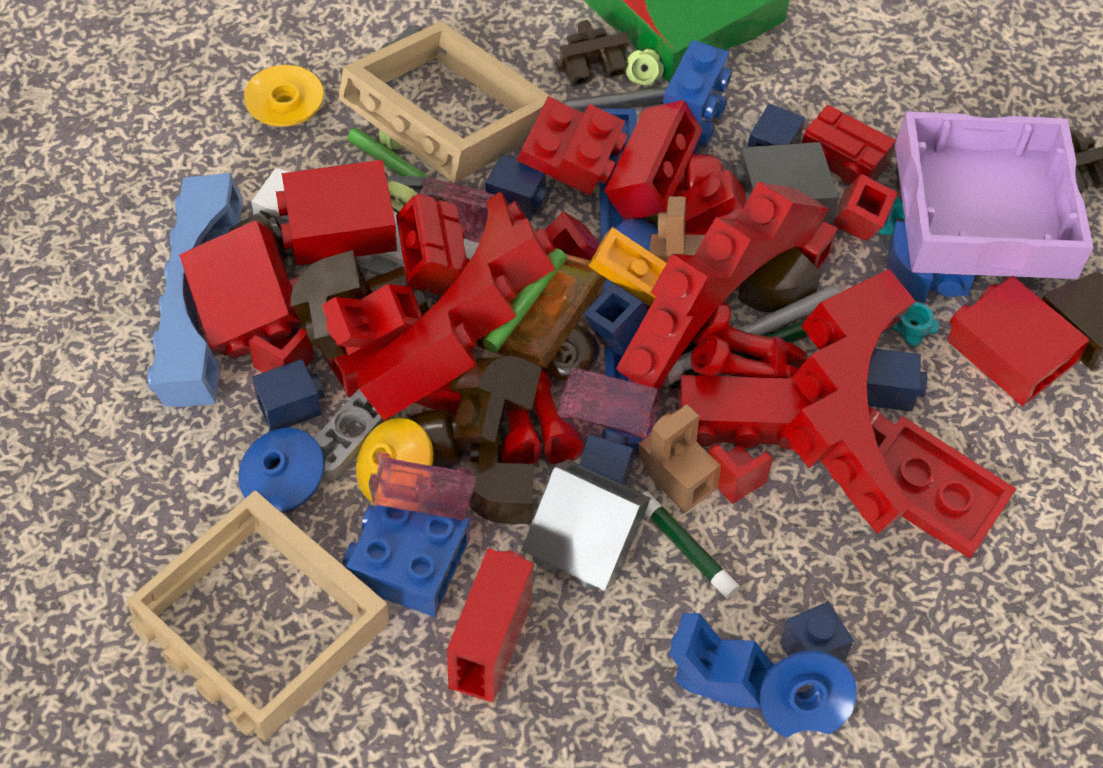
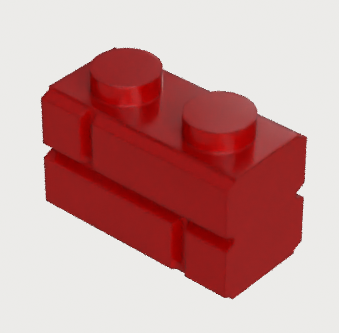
(850, 145)
(431, 243)

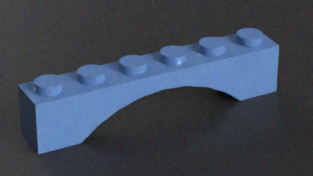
(183, 364)

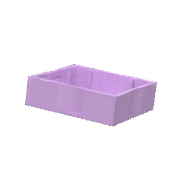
(991, 196)

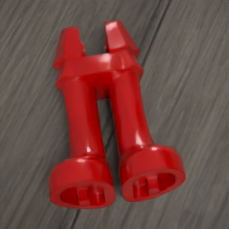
(717, 338)
(558, 437)

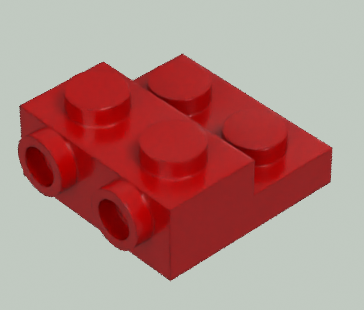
(573, 144)
(715, 197)

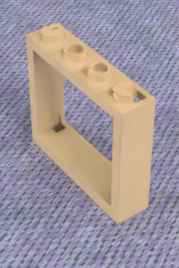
(366, 92)
(205, 553)

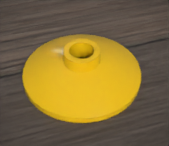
(288, 84)
(399, 438)

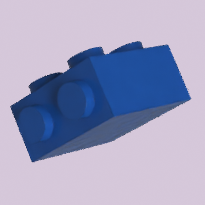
(700, 83)
(408, 555)

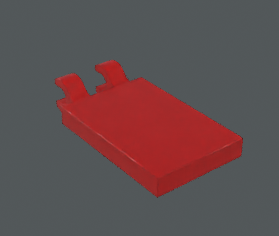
(946, 489)

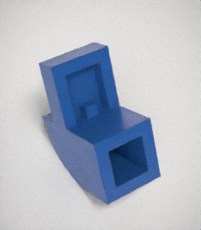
(920, 283)
(716, 667)

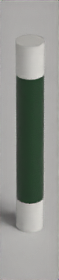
(691, 548)

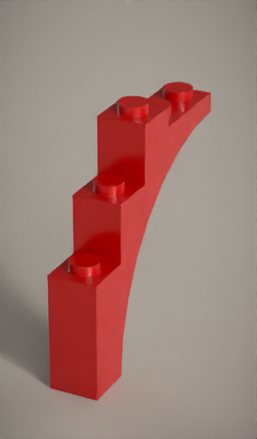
(697, 284)
(475, 304)
(834, 380)

